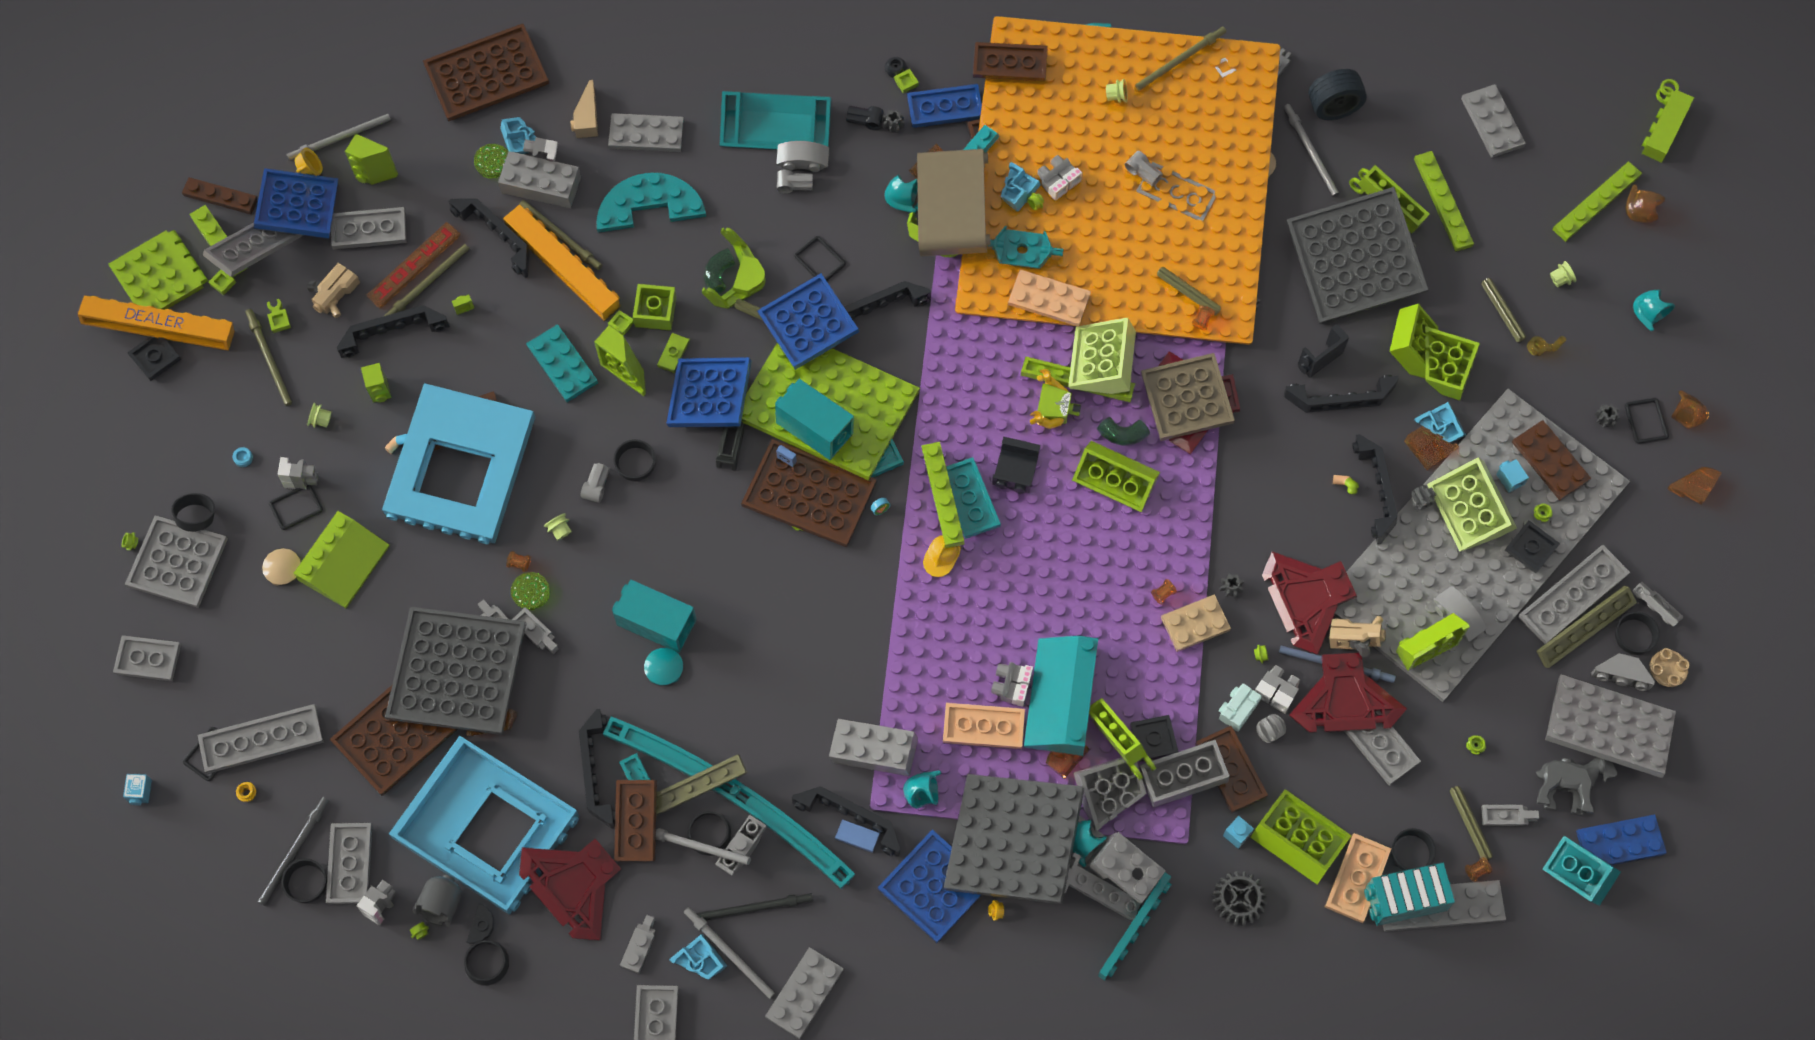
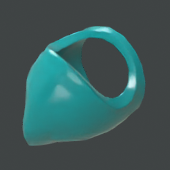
(902, 194)
(1650, 308)
(922, 786)
(1085, 841)

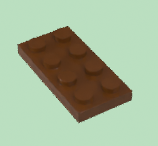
(1010, 61)
(1551, 460)
(1243, 784)
(635, 820)

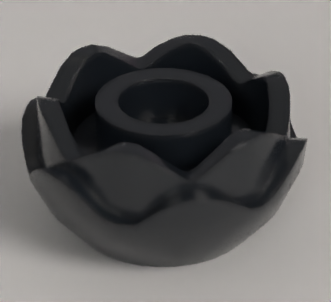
(895, 61)

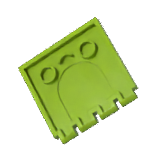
(159, 272)

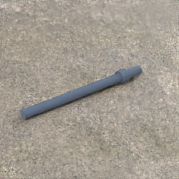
(1374, 674)

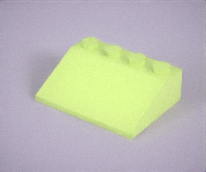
(1103, 357)
(1472, 505)

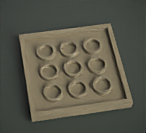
(1187, 396)

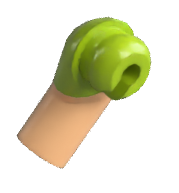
(1347, 481)

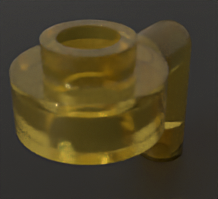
(1538, 345)

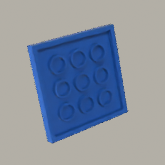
(296, 203)
(808, 321)
(709, 392)
(919, 889)

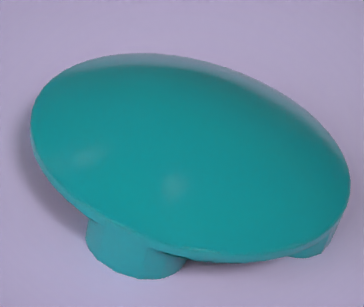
(663, 666)

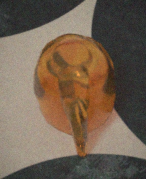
(1642, 204)
(1690, 411)

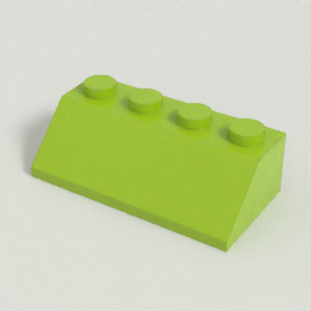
(1115, 476)

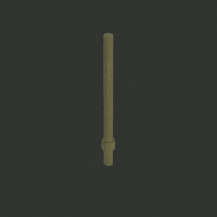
(1209, 39)
(585, 255)
(400, 305)
(256, 327)

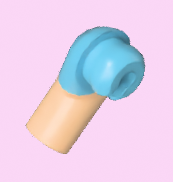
(395, 442)

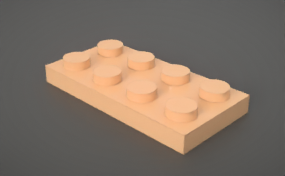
(1049, 298)
(983, 725)
(1360, 864)

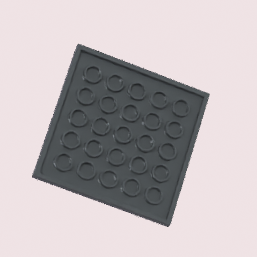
(1357, 255)
(456, 670)
(1014, 838)

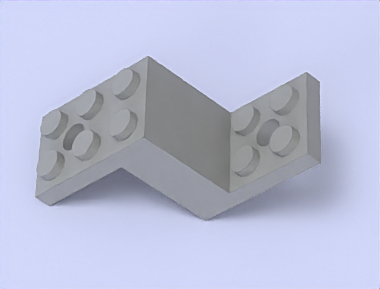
(1117, 860)

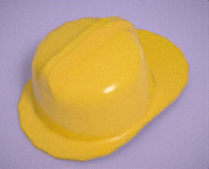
(308, 162)
(940, 560)

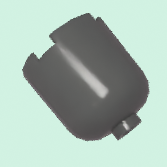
(438, 900)

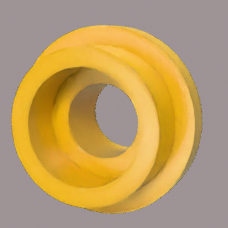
(246, 786)
(996, 910)

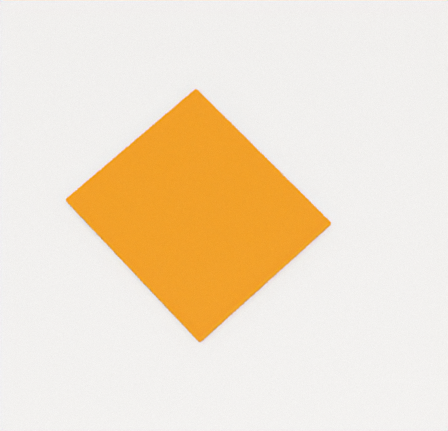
(1109, 232)

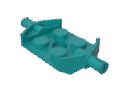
(1037, 244)

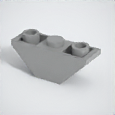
(1624, 671)
(743, 843)

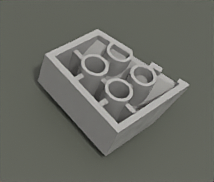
(1108, 790)

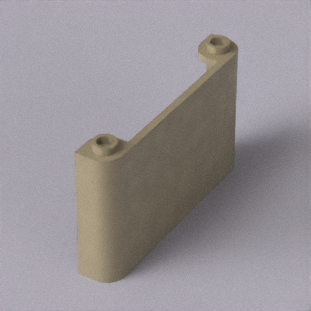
(951, 202)

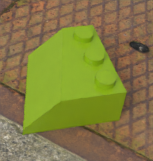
(1409, 339)
(619, 359)
(1448, 362)
(1432, 641)

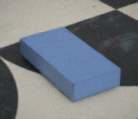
(857, 836)

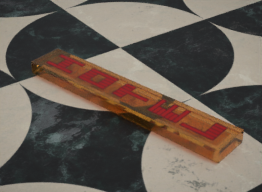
(413, 265)

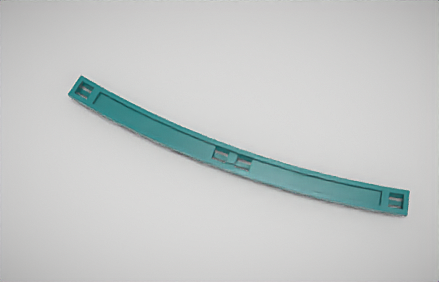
(755, 805)

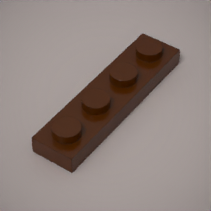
(220, 195)

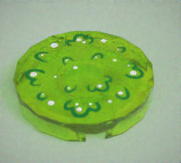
(490, 160)
(530, 590)

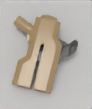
(332, 289)
(1357, 635)

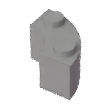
(802, 155)
(1455, 602)

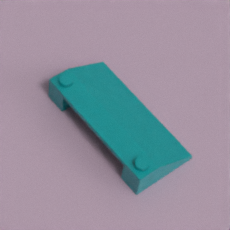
(773, 119)
(1061, 694)

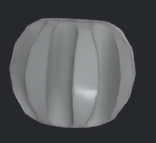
(1271, 728)

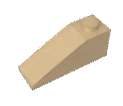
(585, 114)

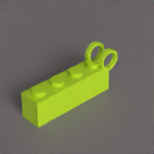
(1668, 121)
(1376, 181)
(208, 226)
(1119, 736)

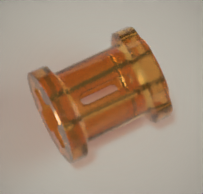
(1203, 317)
(518, 561)
(1163, 591)
(1478, 869)

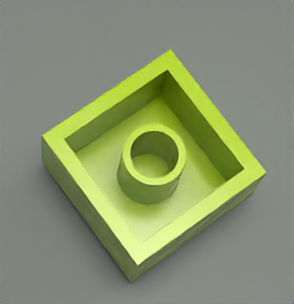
(654, 307)

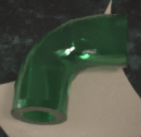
(715, 268)
(1123, 435)

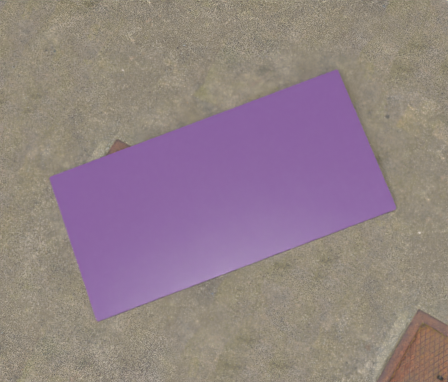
(1051, 570)

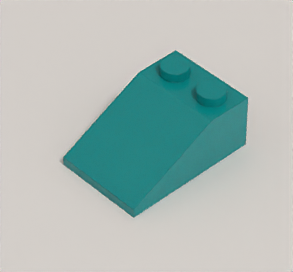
(1581, 870)

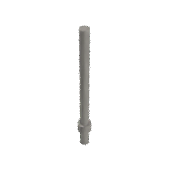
(1295, 122)
(340, 136)
(663, 835)
(701, 924)

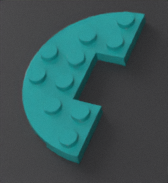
(648, 192)

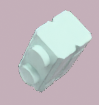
(1240, 707)

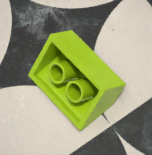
(370, 161)

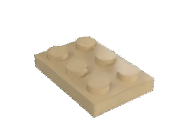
(1195, 623)

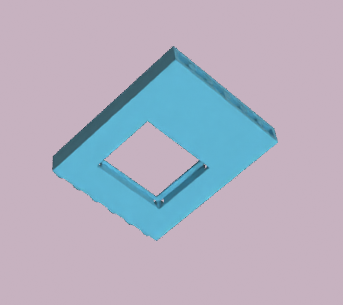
(468, 426)
(453, 799)

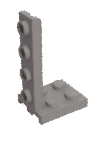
(1100, 890)

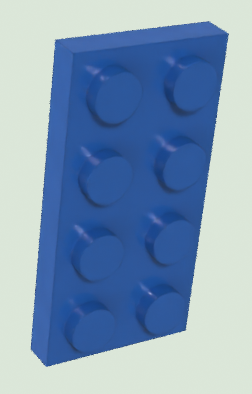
(944, 105)
(1624, 840)

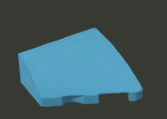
(515, 133)
(1018, 187)
(1442, 422)
(700, 958)

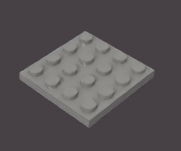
(176, 562)

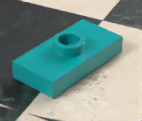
(634, 768)

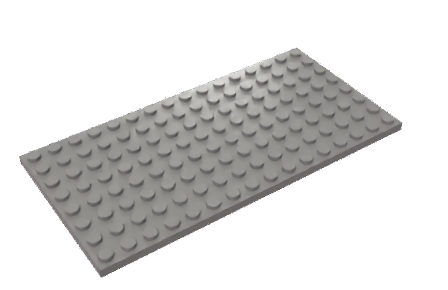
(1423, 560)

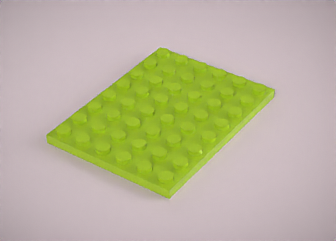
(869, 394)

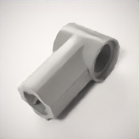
(1139, 165)
(789, 181)
(594, 487)

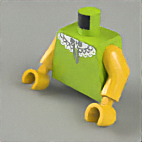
(1053, 403)

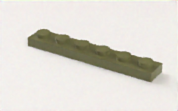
(1586, 626)
(699, 784)

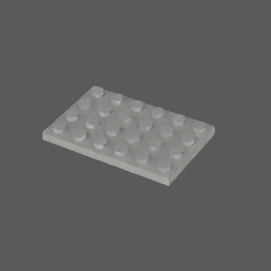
(1611, 726)

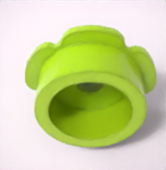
(1035, 201)
(1543, 508)
(129, 541)
(1261, 653)
(1479, 741)
(419, 931)

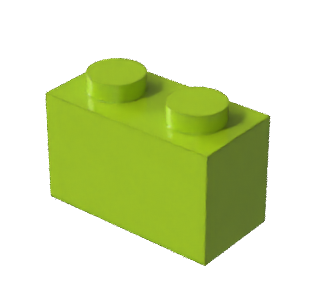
(376, 382)

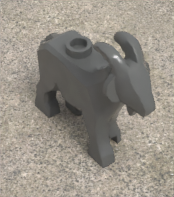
(1572, 778)

